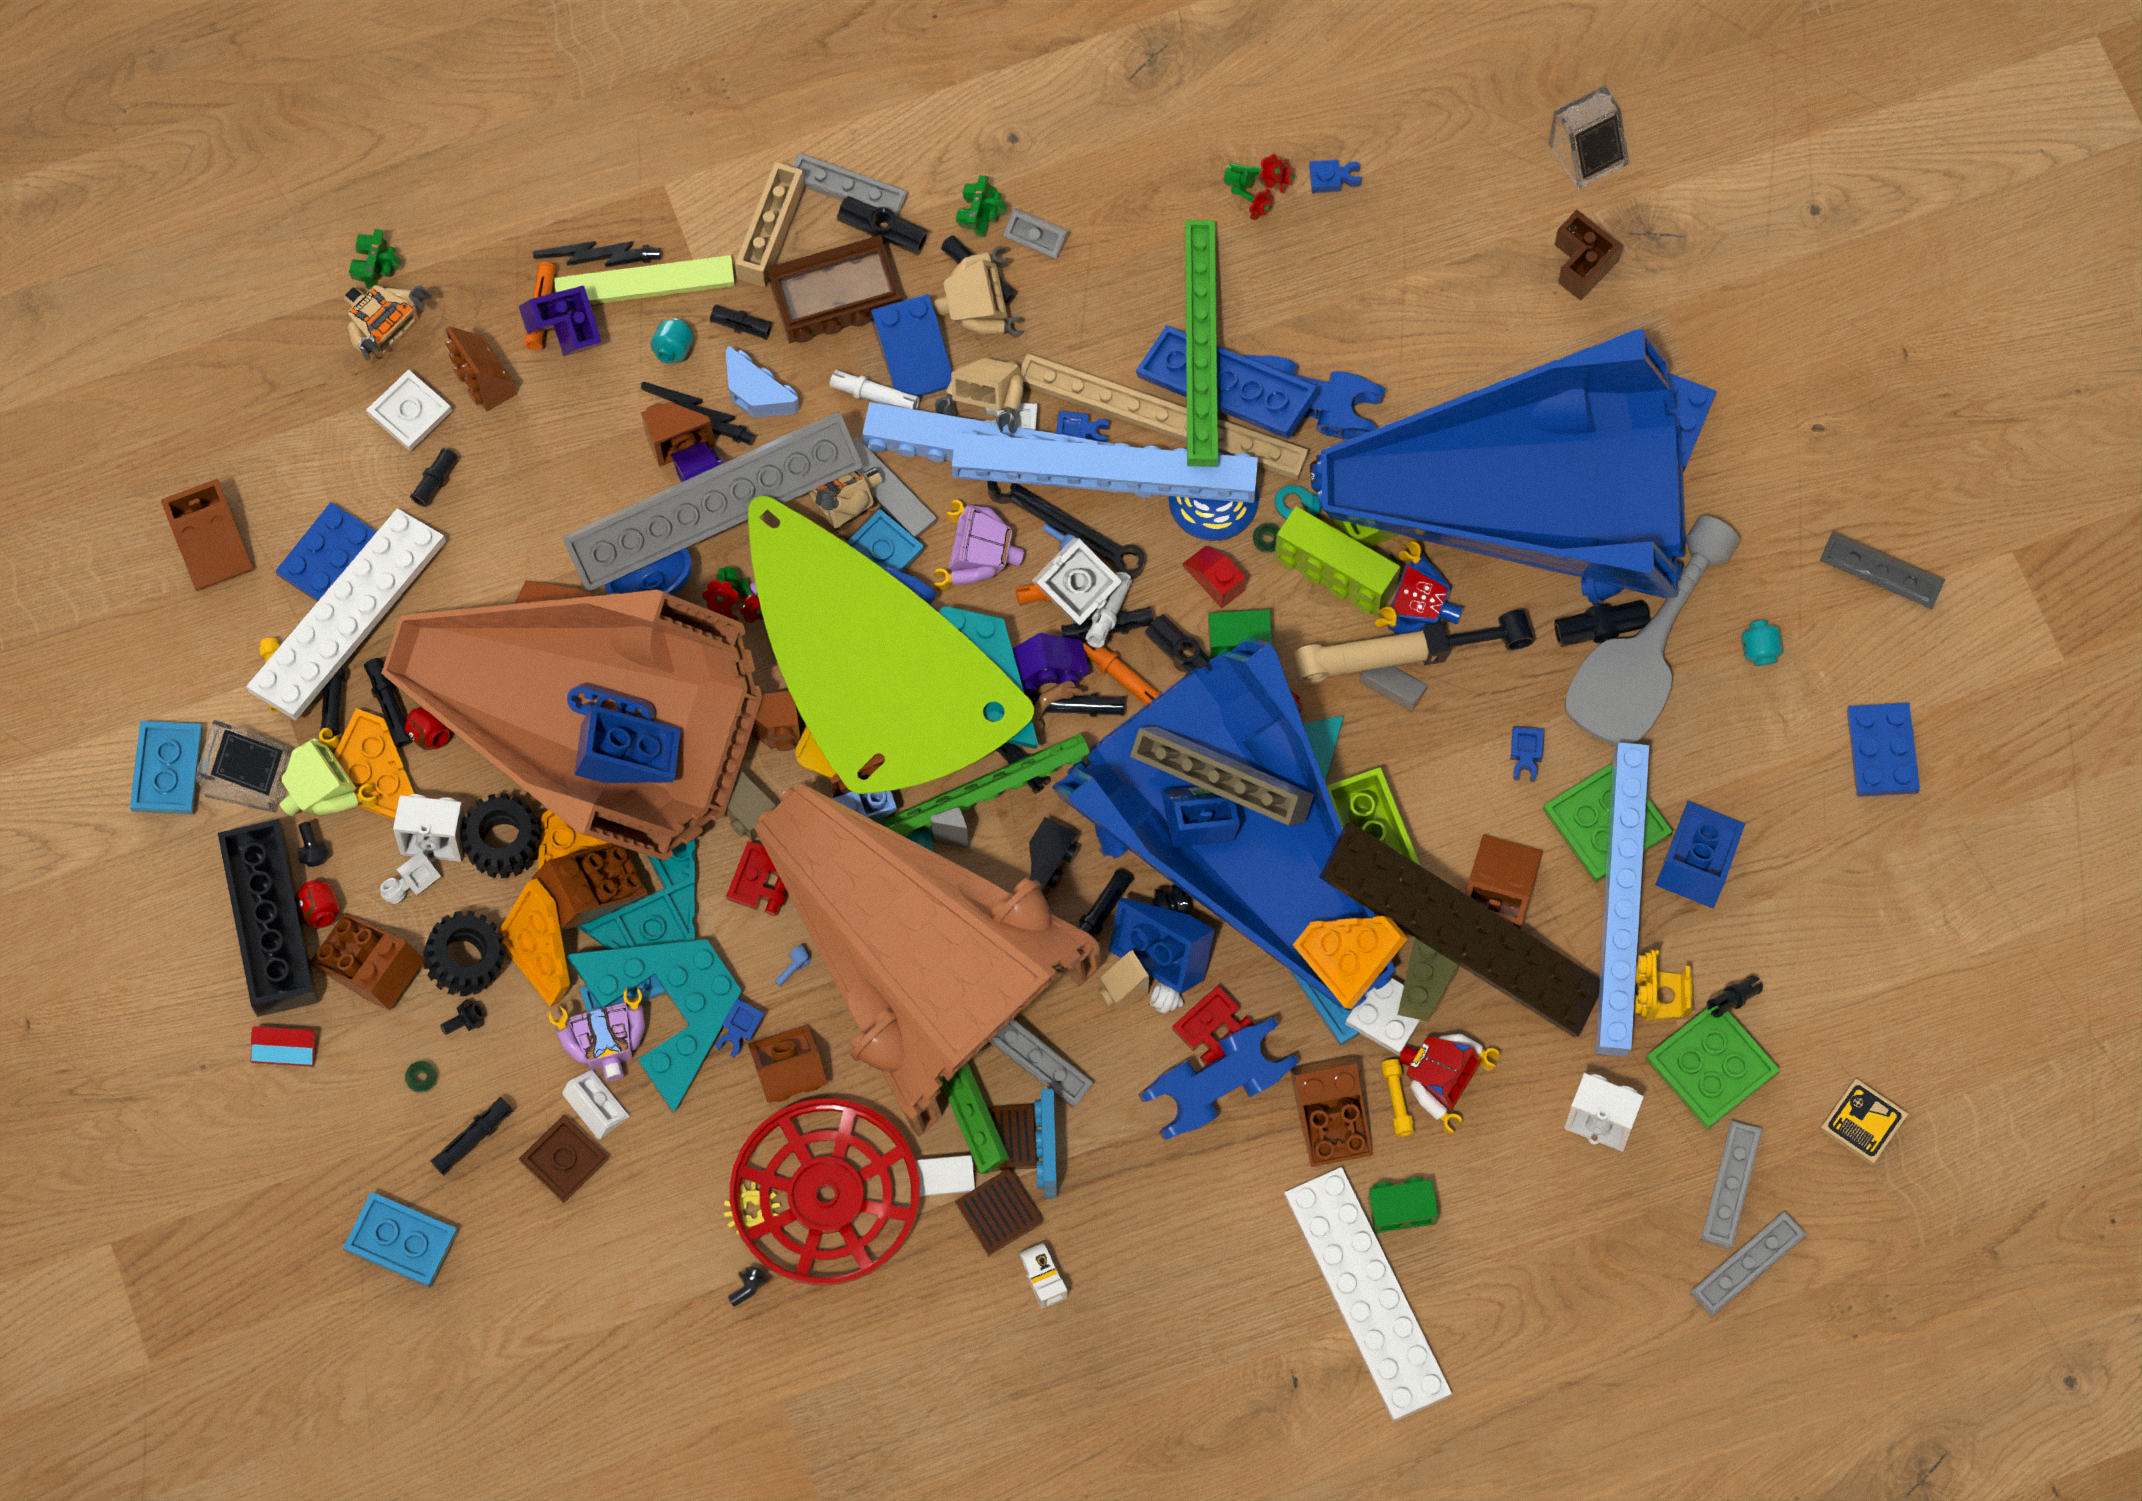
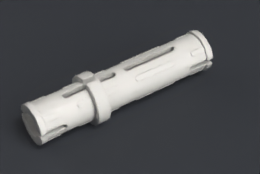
(863, 388)
(1105, 618)

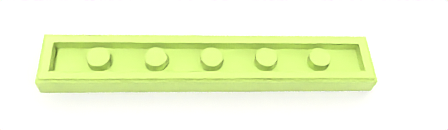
(652, 280)

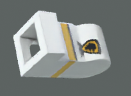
(1043, 1276)

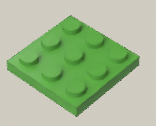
(1583, 821)
(1712, 1065)

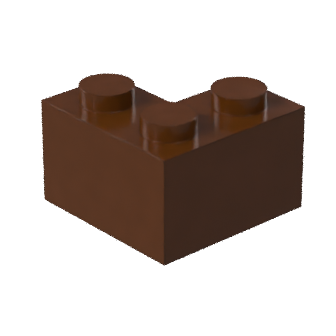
(1590, 254)

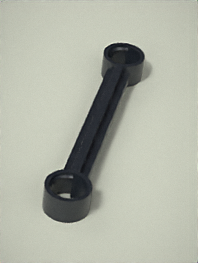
(1069, 525)

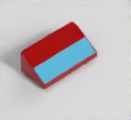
(283, 1046)

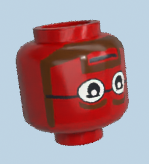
(426, 729)
(317, 904)

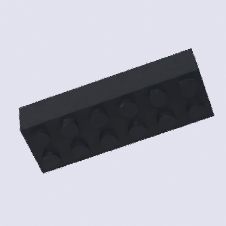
(267, 918)

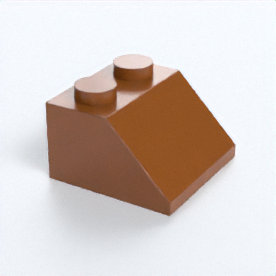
(673, 429)
(777, 721)
(788, 1064)

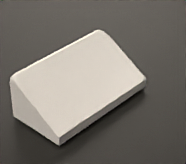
(594, 1104)
(945, 1175)

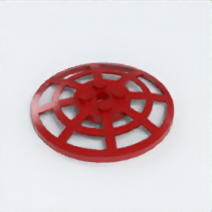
(819, 1174)

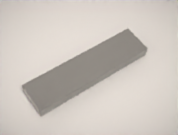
(841, 183)
(895, 496)
(1042, 1063)
(1731, 1185)
(1748, 1264)

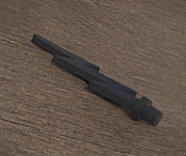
(616, 253)
(718, 419)

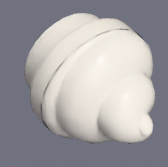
(1165, 998)

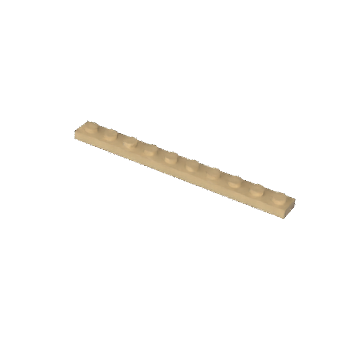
(1156, 414)

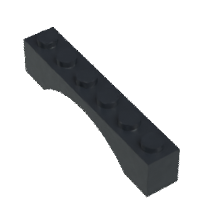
(1049, 852)

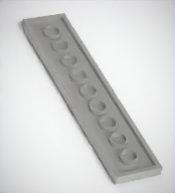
(711, 501)

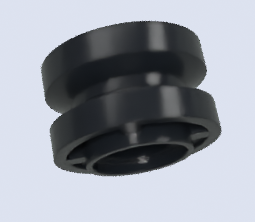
(1173, 900)

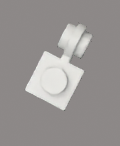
(415, 873)

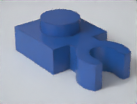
(1328, 176)
(1078, 426)
(1527, 748)
(740, 1022)

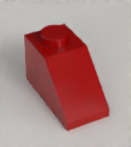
(1216, 575)

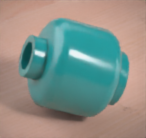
(672, 341)
(1762, 643)

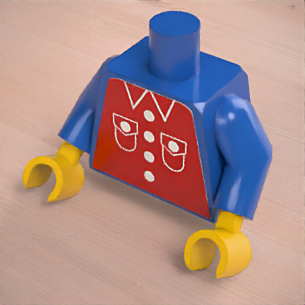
(1420, 596)

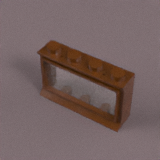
(833, 289)

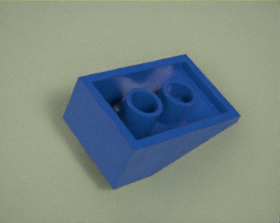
(912, 346)
(626, 748)
(1700, 854)
(1166, 942)

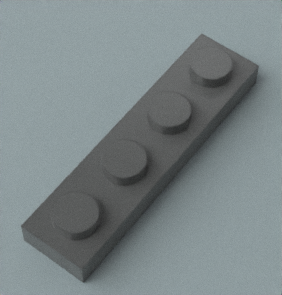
(1882, 570)

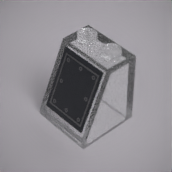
(1589, 137)
(243, 768)

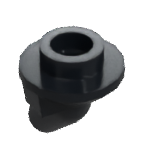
(313, 852)
(470, 1015)
(752, 1279)

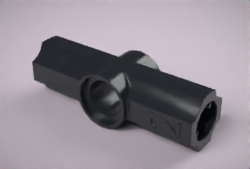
(898, 232)
(1601, 623)
(1173, 641)

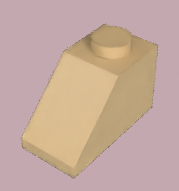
(1124, 983)

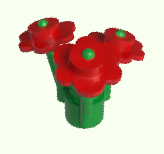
(1271, 171)
(725, 591)

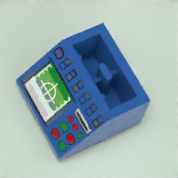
(1199, 816)

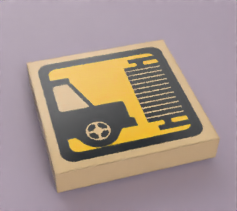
(1864, 1122)

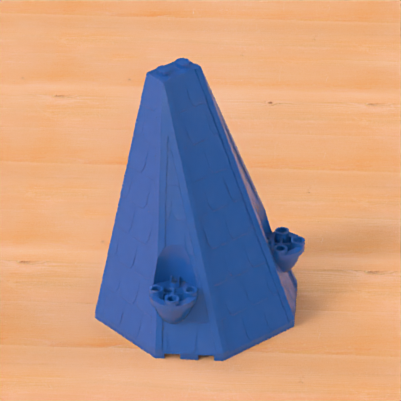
(1539, 470)
(1270, 873)

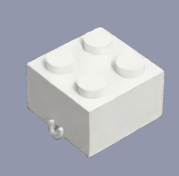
(1077, 581)
(429, 827)
(1603, 1111)

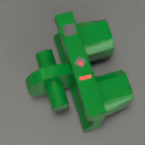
(984, 207)
(375, 248)

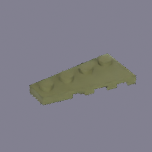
(1425, 982)

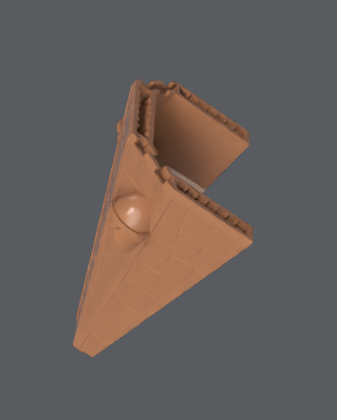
(505, 685)
(915, 942)

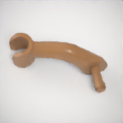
(848, 531)
(1062, 691)

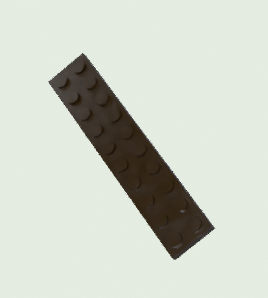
(1461, 929)

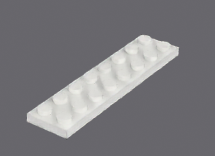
(346, 614)
(1367, 1294)

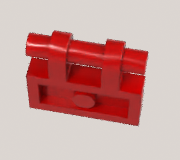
(751, 878)
(1205, 1019)

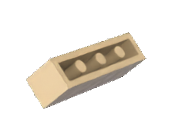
(769, 224)

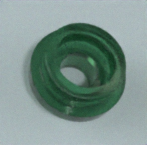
(1264, 530)
(416, 1069)

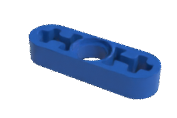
(624, 702)

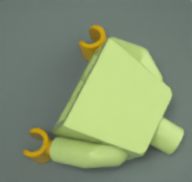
(319, 782)

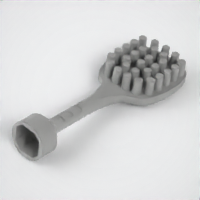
(1627, 680)

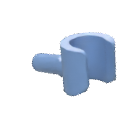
(1064, 539)
(800, 960)

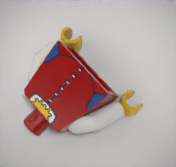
(1443, 1071)

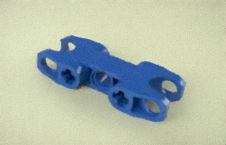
(1335, 398)
(1239, 1066)

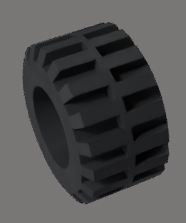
(494, 813)
(466, 929)

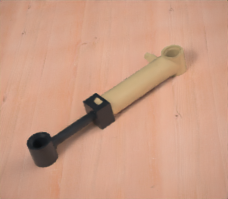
(1427, 645)

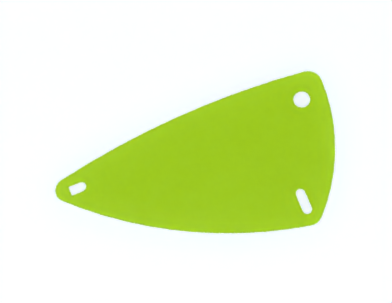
(873, 660)

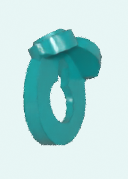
(1305, 496)

